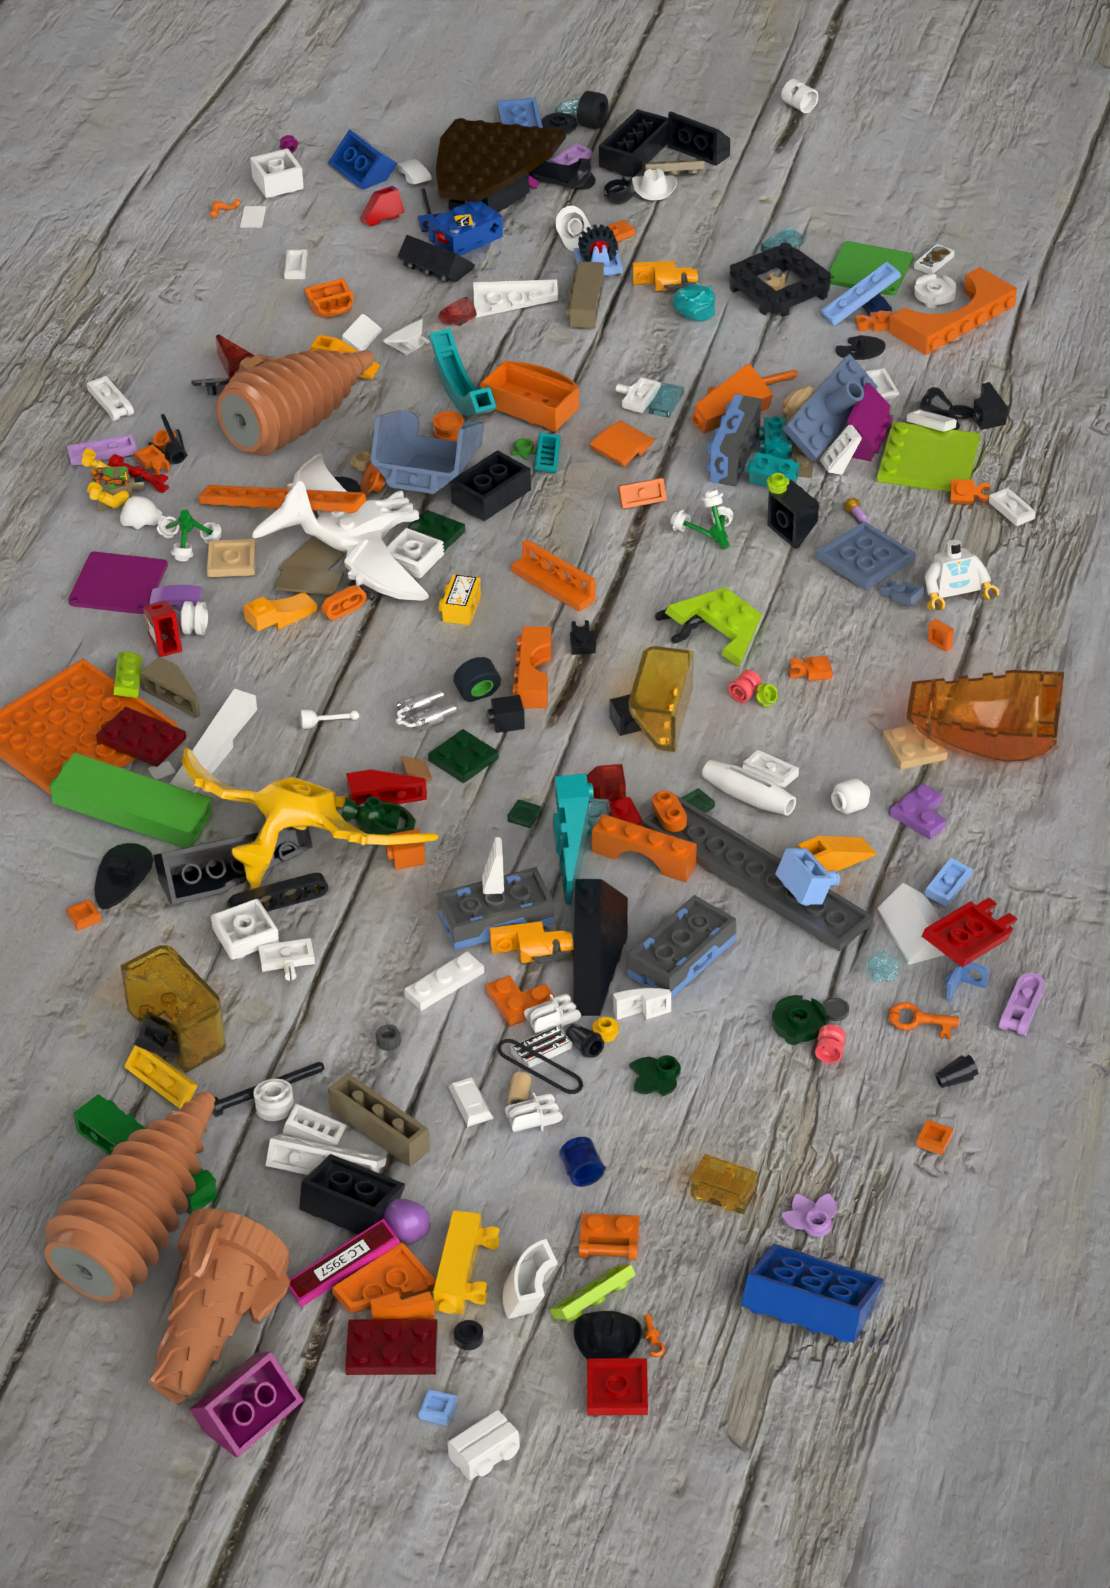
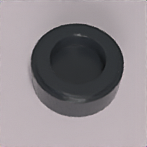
(468, 1335)

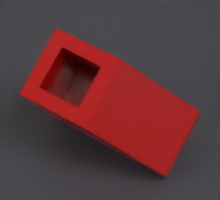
(382, 205)

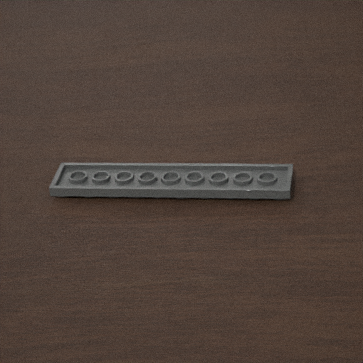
(754, 872)

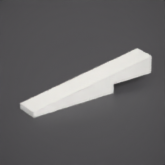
(219, 736)

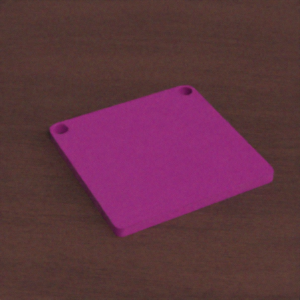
(117, 582)

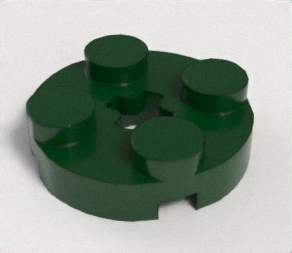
(798, 1031)

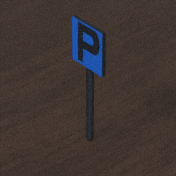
(423, 219)

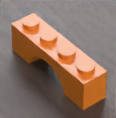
(535, 649)
(671, 854)

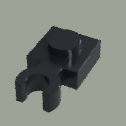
(582, 639)

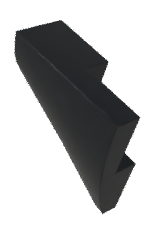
(157, 1036)

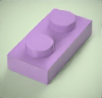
(572, 155)

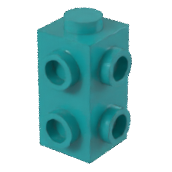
(773, 438)
(765, 465)

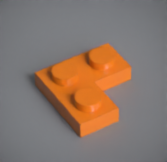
(512, 1001)

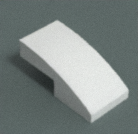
(414, 171)
(649, 1001)

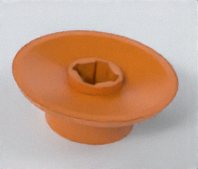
(372, 480)

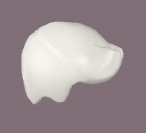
(139, 512)

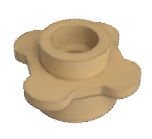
(361, 461)

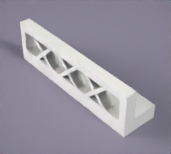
(305, 1155)

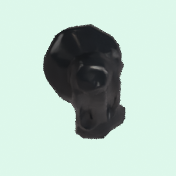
(572, 176)

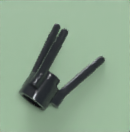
(174, 450)

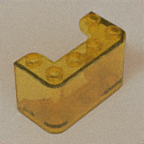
(170, 986)

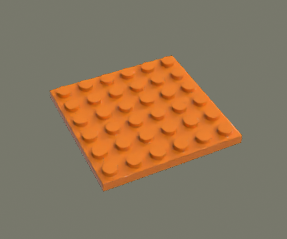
(63, 719)

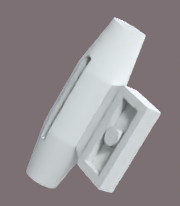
(756, 782)

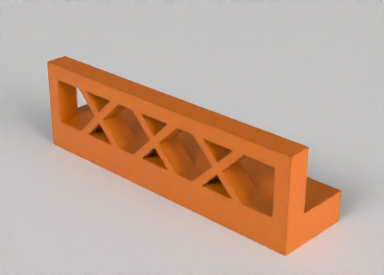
(554, 580)

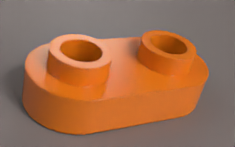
(344, 602)
(669, 811)

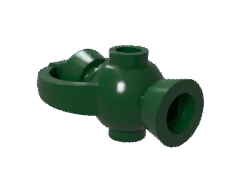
(377, 816)

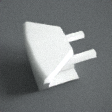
(408, 338)

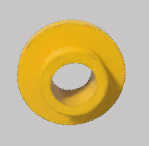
(606, 1027)

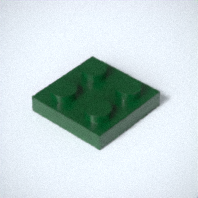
(438, 527)
(463, 756)

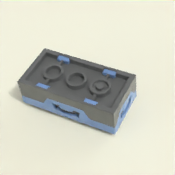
(734, 440)
(470, 912)
(682, 946)

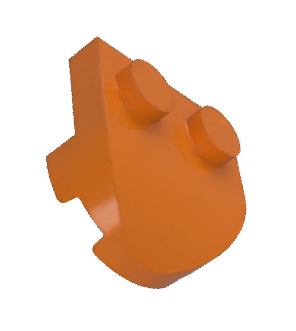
(329, 298)

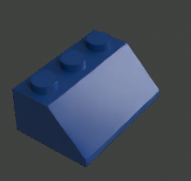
(361, 161)

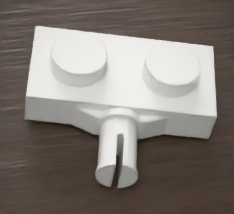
(639, 394)
(286, 956)

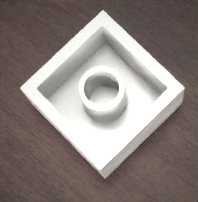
(276, 173)

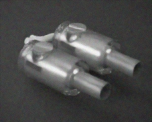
(420, 711)

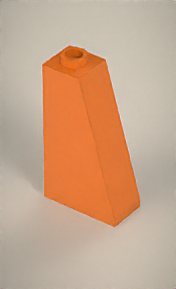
(712, 407)

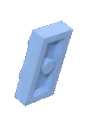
(948, 882)

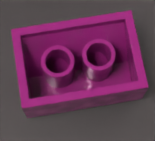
(871, 420)
(247, 1403)

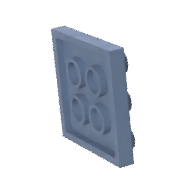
(865, 555)

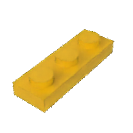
(161, 1076)

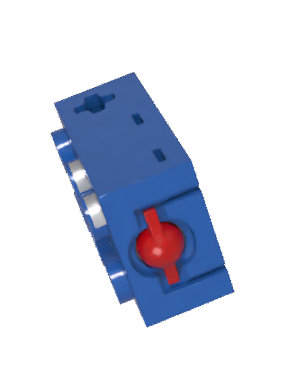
(462, 239)

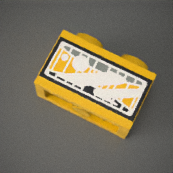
(460, 599)

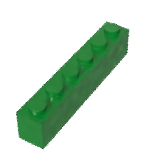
(107, 1126)

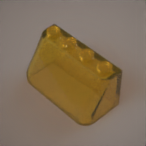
(662, 694)

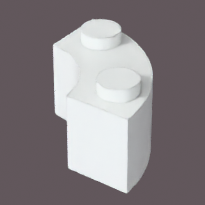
(524, 1283)

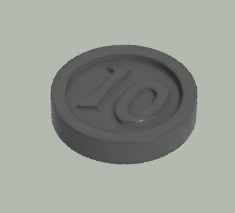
(836, 1009)

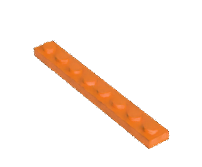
(274, 498)

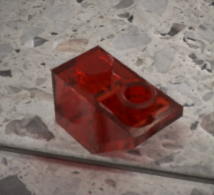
(608, 782)

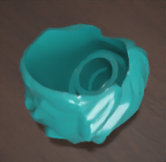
(695, 302)

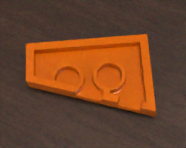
(387, 1274)

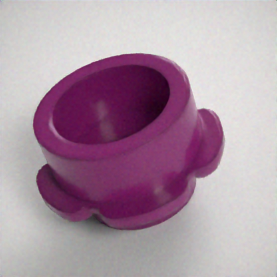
(288, 142)

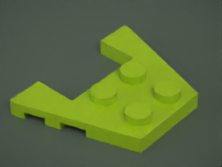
(726, 614)

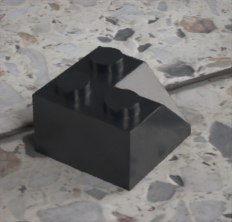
(792, 514)

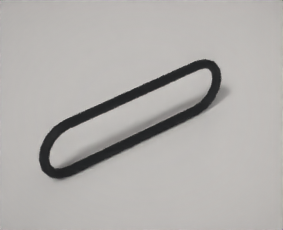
(544, 1059)

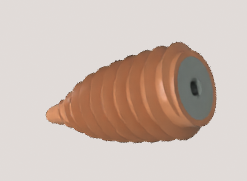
(287, 397)
(129, 1206)

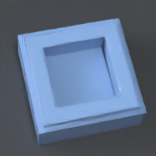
(437, 1407)

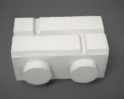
(484, 1445)

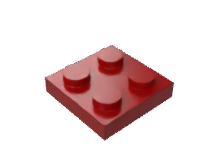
(617, 1386)

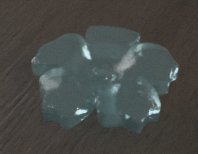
(883, 966)

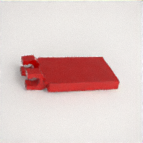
(969, 932)

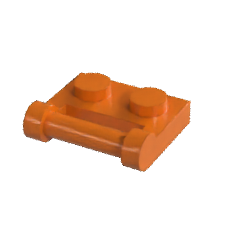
(606, 1229)

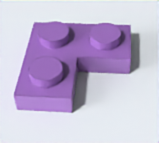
(917, 812)

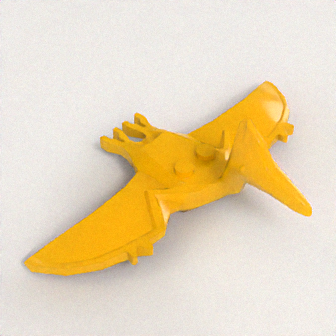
(285, 805)

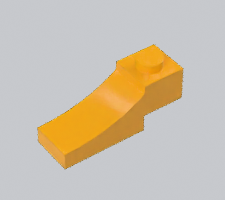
(280, 613)

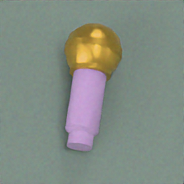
(852, 506)

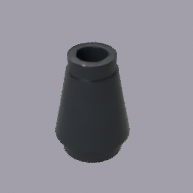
(585, 1040)
(958, 1071)

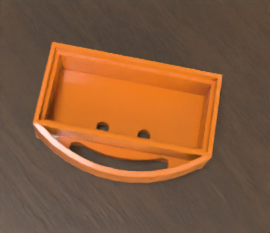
(533, 393)

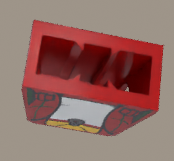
(162, 620)

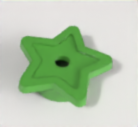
(524, 448)

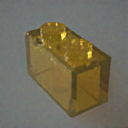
(724, 1184)

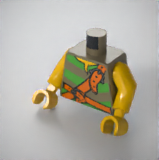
(109, 484)

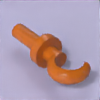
(652, 1335)

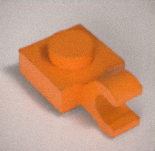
(813, 667)

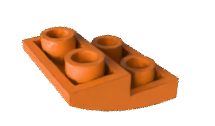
(621, 443)

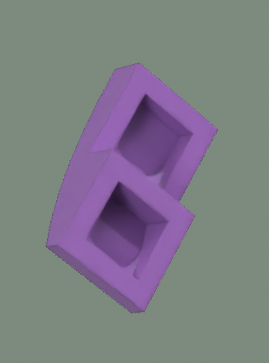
(176, 595)

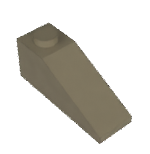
(168, 684)

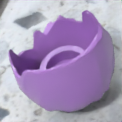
(407, 1220)

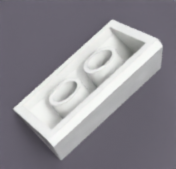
(906, 916)

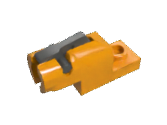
(663, 275)
(532, 942)

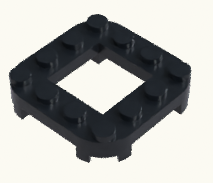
(744, 278)

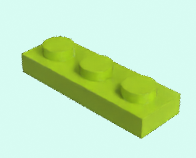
(127, 674)
(592, 1293)

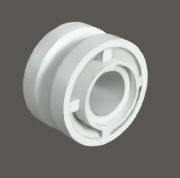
(194, 618)
(273, 1099)

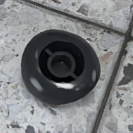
(607, 1335)

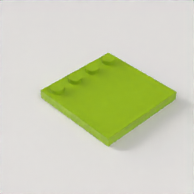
(927, 456)

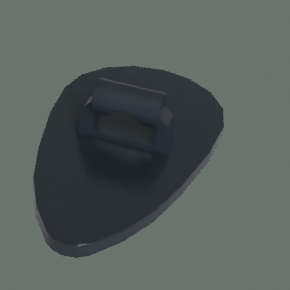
(121, 873)

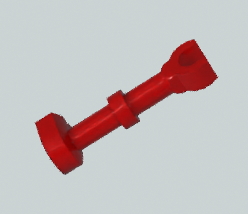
(156, 480)

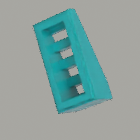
(549, 441)

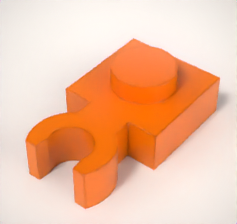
(877, 320)
(152, 458)
(964, 492)

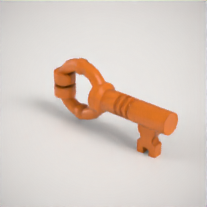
(945, 1021)

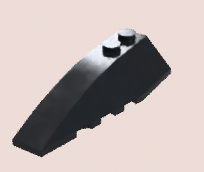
(212, 868)
(598, 942)

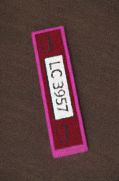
(342, 1262)

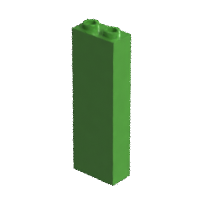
(131, 800)

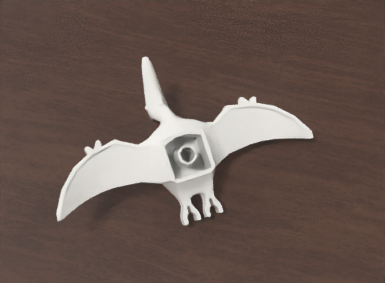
(354, 534)

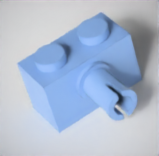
(805, 876)

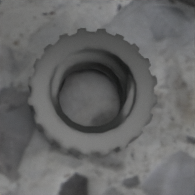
(388, 1044)

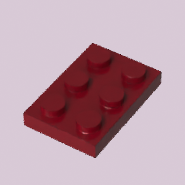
(141, 736)
(391, 1347)

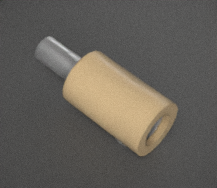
(519, 1086)

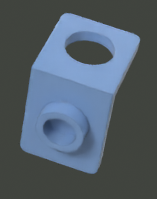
(961, 974)

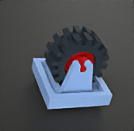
(599, 246)

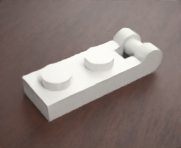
(110, 398)

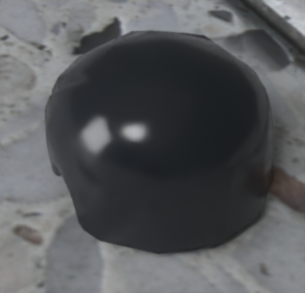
(619, 190)

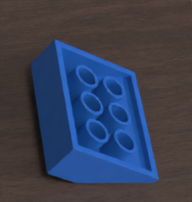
(811, 1293)

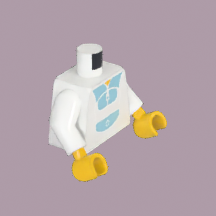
(956, 574)

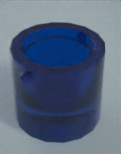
(581, 1161)

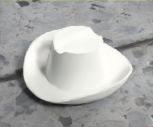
(654, 185)

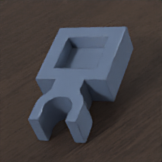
(904, 593)

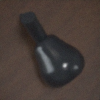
(938, 403)

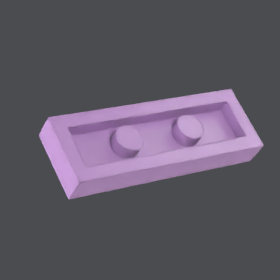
(104, 448)

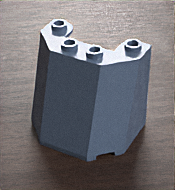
(420, 461)

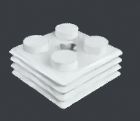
(416, 551)
(244, 928)

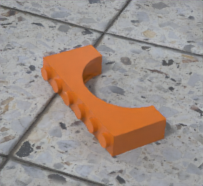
(931, 331)

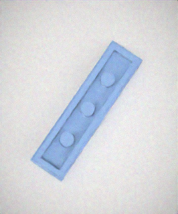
(860, 293)

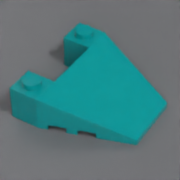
(571, 826)

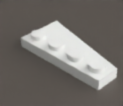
(512, 295)

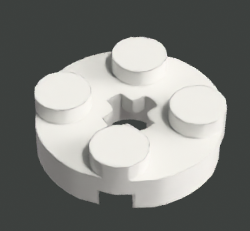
(935, 290)

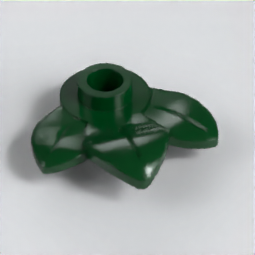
(656, 1074)

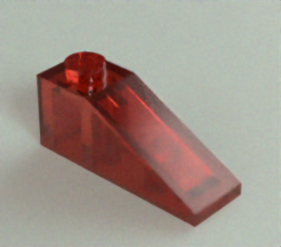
(230, 355)

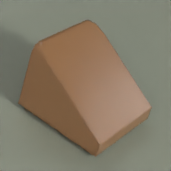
(415, 767)

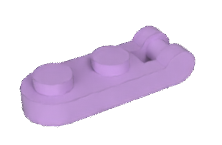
(1023, 1003)

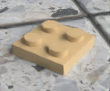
(231, 558)
(912, 748)

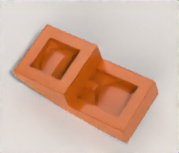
(393, 1307)

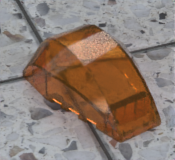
(991, 716)

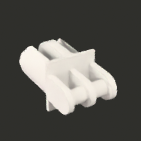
(551, 1013)
(533, 1113)

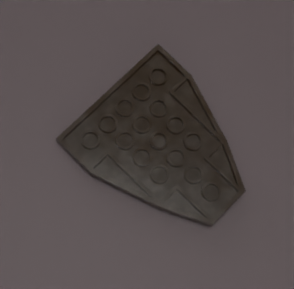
(487, 156)

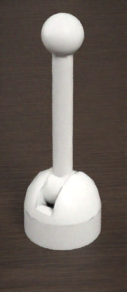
(309, 718)

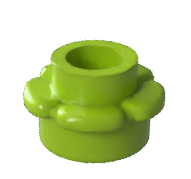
(777, 483)
(766, 694)

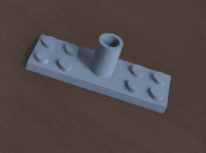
(828, 408)

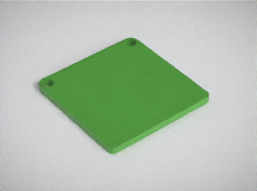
(859, 260)

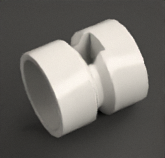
(799, 95)

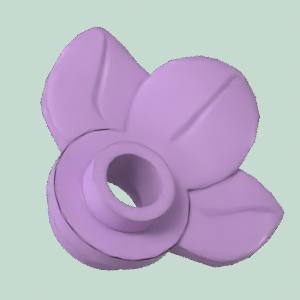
(811, 1216)

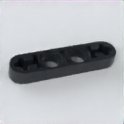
(278, 891)

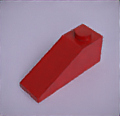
(385, 786)

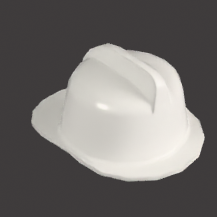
(570, 225)

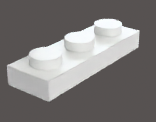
(444, 981)

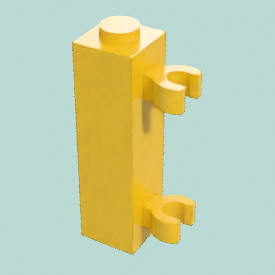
(458, 1260)

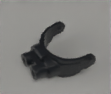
(685, 632)

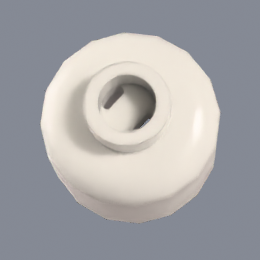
(850, 796)

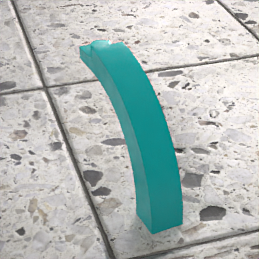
(458, 385)

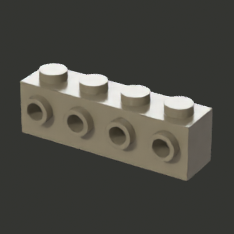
(585, 294)
(379, 1119)

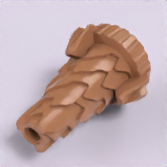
(224, 1273)

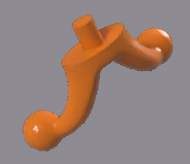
(220, 205)

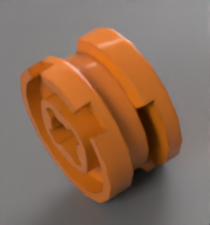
(447, 425)

